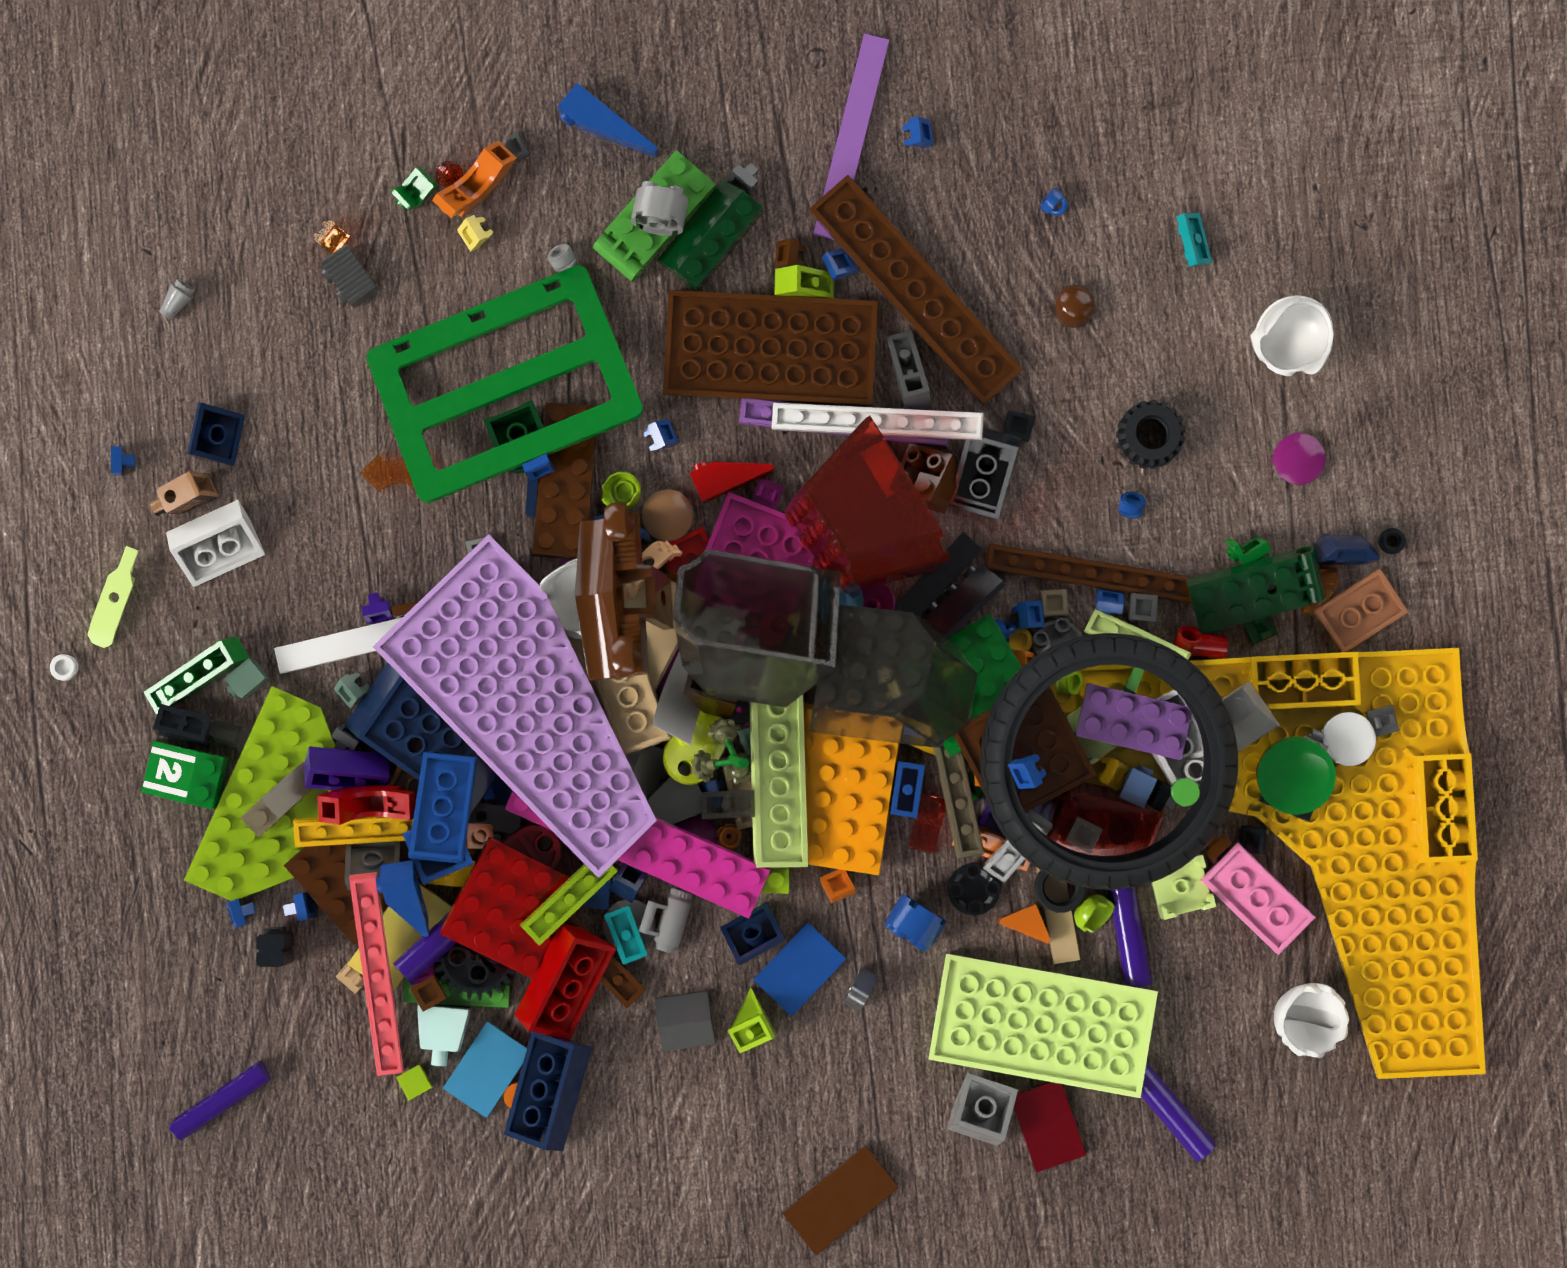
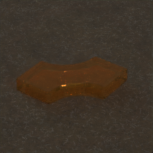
(384, 473)

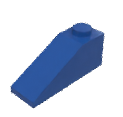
(404, 894)

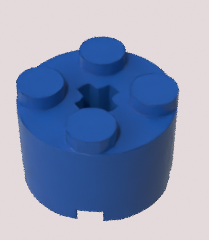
(915, 922)

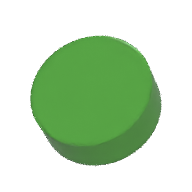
(1185, 791)

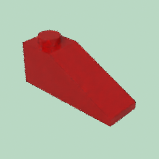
(723, 477)

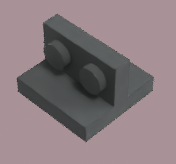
(369, 857)

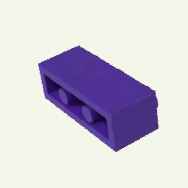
(344, 768)

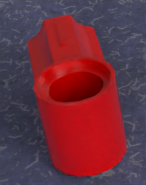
(1201, 644)

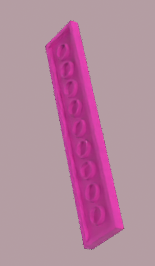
(686, 863)

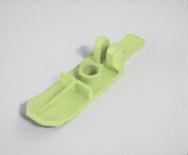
(108, 612)

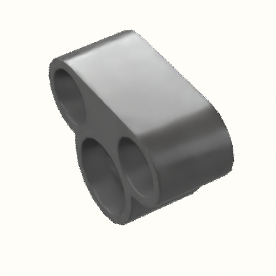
(860, 989)

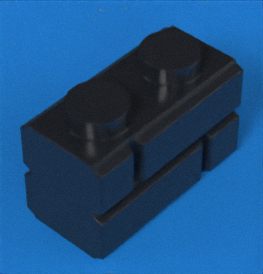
(275, 947)

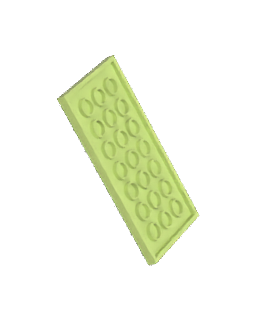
(1043, 1025)

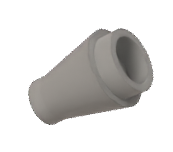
(177, 297)

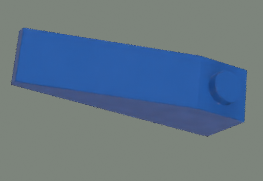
(594, 117)

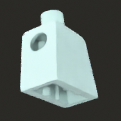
(442, 1030)

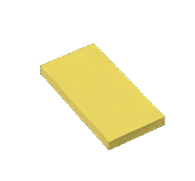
(401, 935)

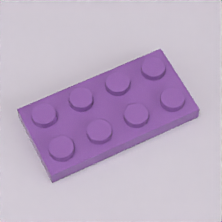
(1133, 721)

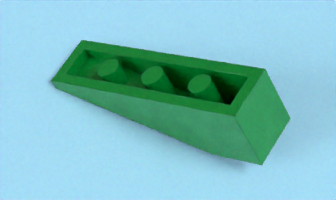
(197, 673)

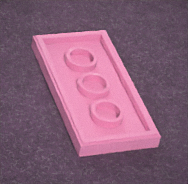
(1257, 898)

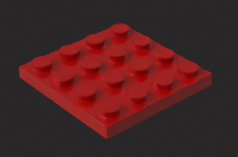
(496, 900)

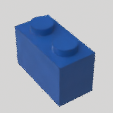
(907, 789)

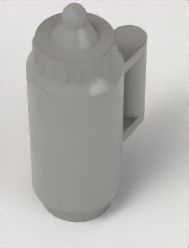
(671, 921)

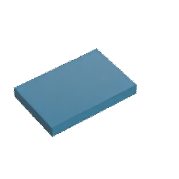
(486, 1069)

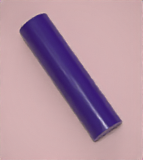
(1130, 937)
(424, 953)
(219, 1101)
(1175, 1116)

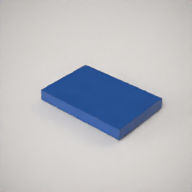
(799, 969)

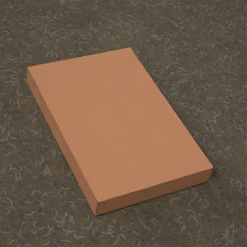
(1360, 611)

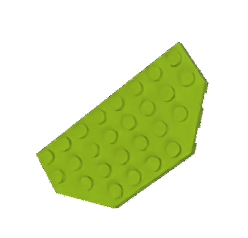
(231, 856)

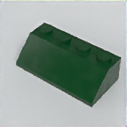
(711, 235)

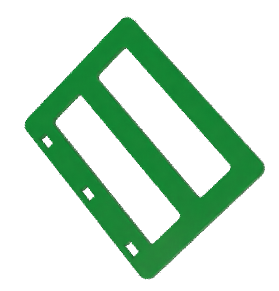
(412, 421)

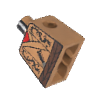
(184, 494)

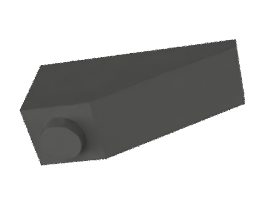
(909, 371)

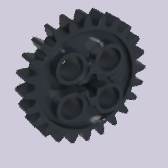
(460, 974)

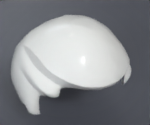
(1311, 1019)

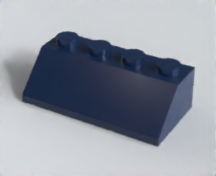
(547, 1091)

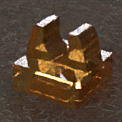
(331, 236)

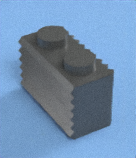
(349, 276)

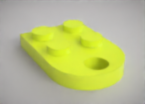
(680, 751)

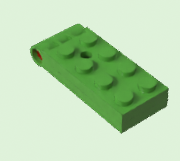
(633, 249)

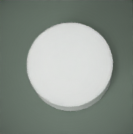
(64, 667)

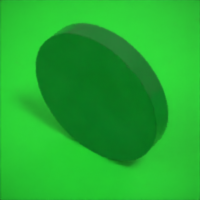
(1296, 775)

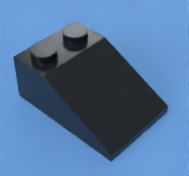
(985, 473)

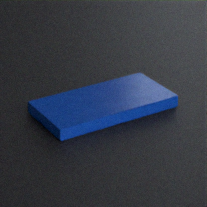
(443, 807)

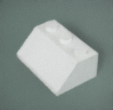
(215, 543)

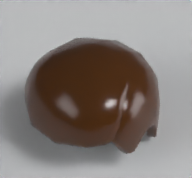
(1074, 306)

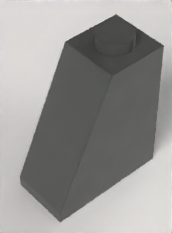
(674, 800)

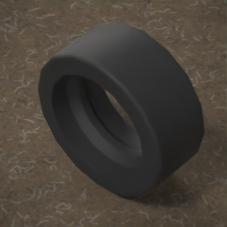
(1053, 906)

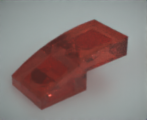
(927, 824)

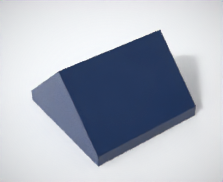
(215, 434)
(753, 935)

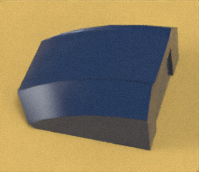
(1344, 550)

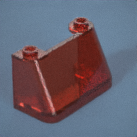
(1123, 825)

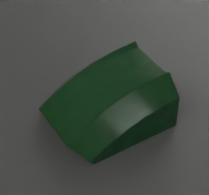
(513, 425)

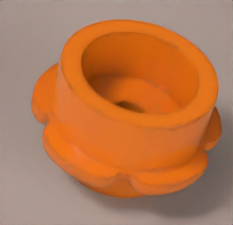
(736, 836)

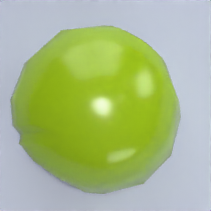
(621, 488)
(1093, 912)

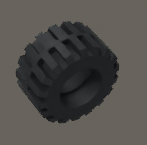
(1166, 419)

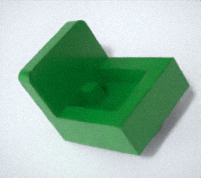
(414, 189)
(1249, 552)

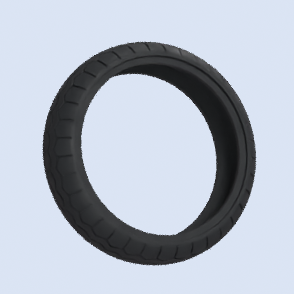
(1198, 824)

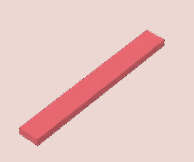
(376, 974)

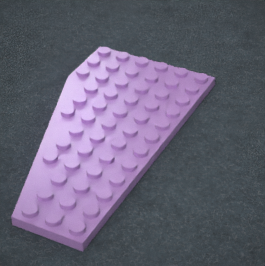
(513, 689)

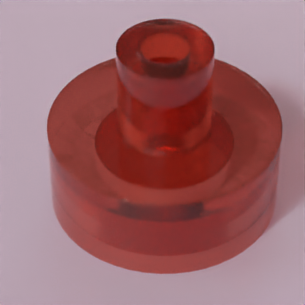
(448, 173)

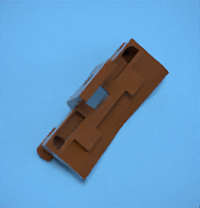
(606, 560)

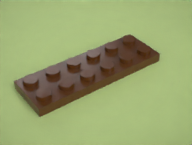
(565, 493)

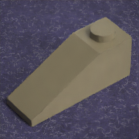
(277, 802)

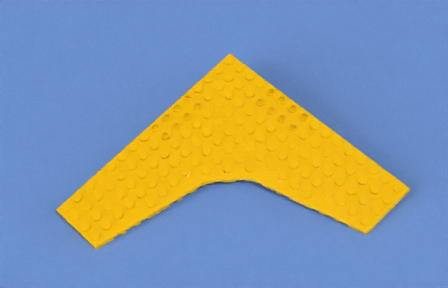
(1385, 847)

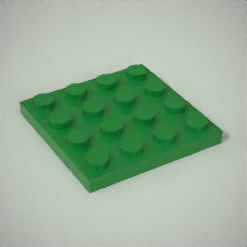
(992, 660)

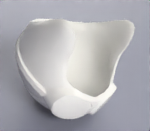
(1294, 336)
(561, 592)

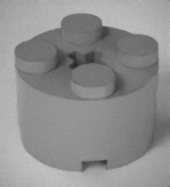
(659, 209)

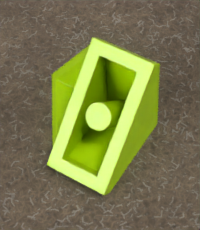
(751, 1025)

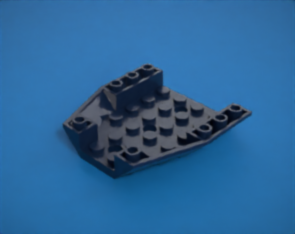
(395, 715)

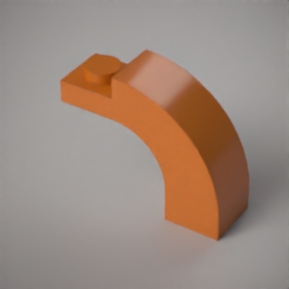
(478, 181)

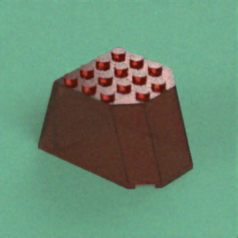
(866, 516)

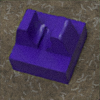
(377, 610)

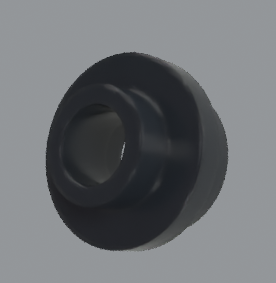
(1399, 541)
(741, 719)

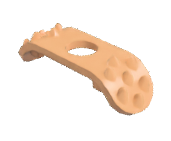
(660, 553)

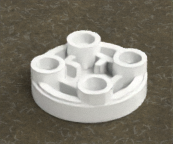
(1349, 738)

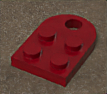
(526, 840)

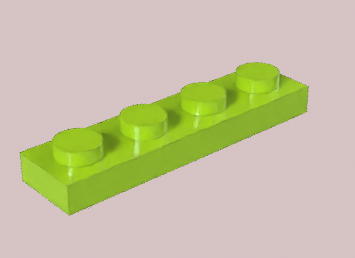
(564, 903)

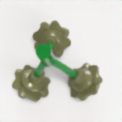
(736, 766)

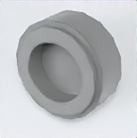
(561, 257)

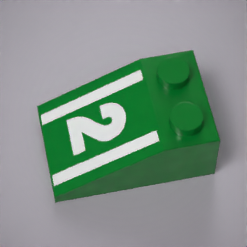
(185, 775)

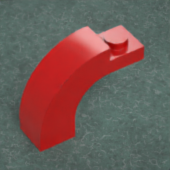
(365, 801)

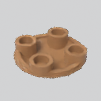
(667, 515)

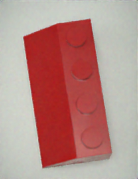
(564, 982)

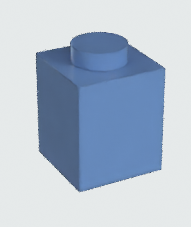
(1137, 785)

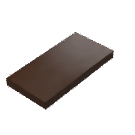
(840, 1200)

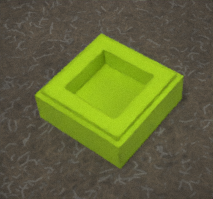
(414, 1082)

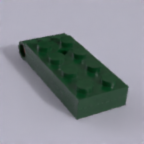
(1242, 594)

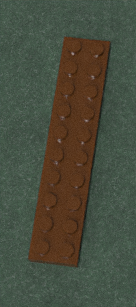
(915, 289)

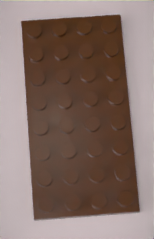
(770, 348)

